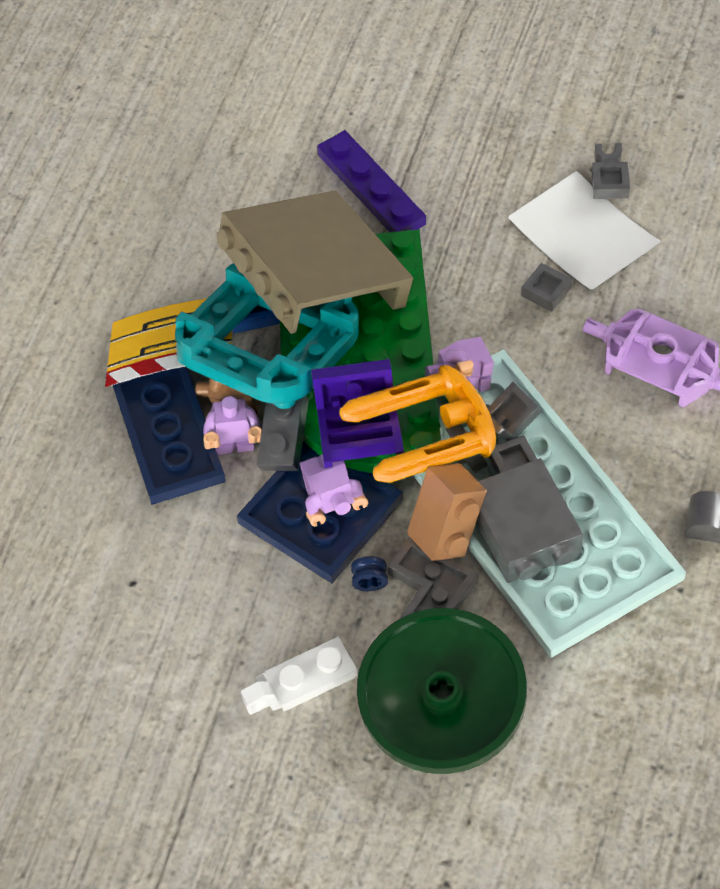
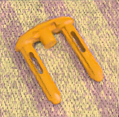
(463, 407)

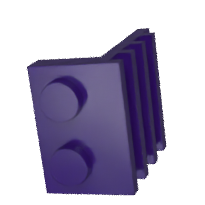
(354, 440)

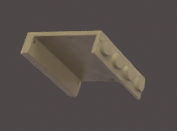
(310, 255)

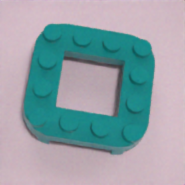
(275, 381)

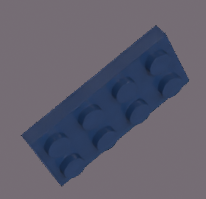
(168, 434)

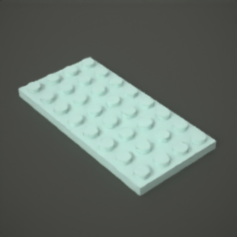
(620, 554)

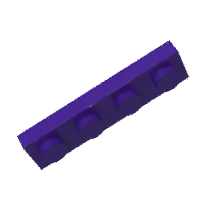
(370, 183)

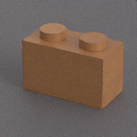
(446, 511)

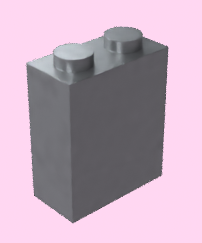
(527, 522)

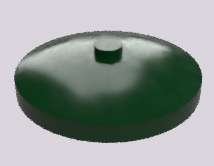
(442, 690)

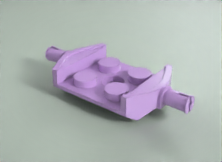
(685, 371)

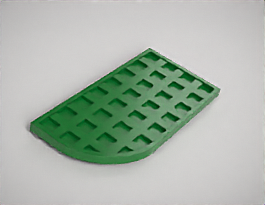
(383, 335)

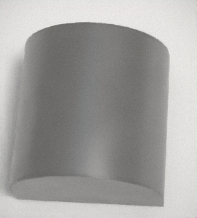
(704, 517)

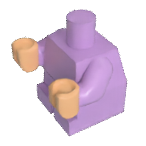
(469, 358)
(231, 427)
(329, 489)

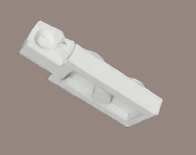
(301, 678)

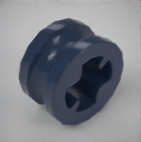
(369, 573)

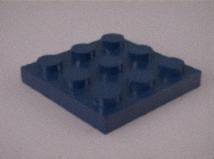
(280, 519)

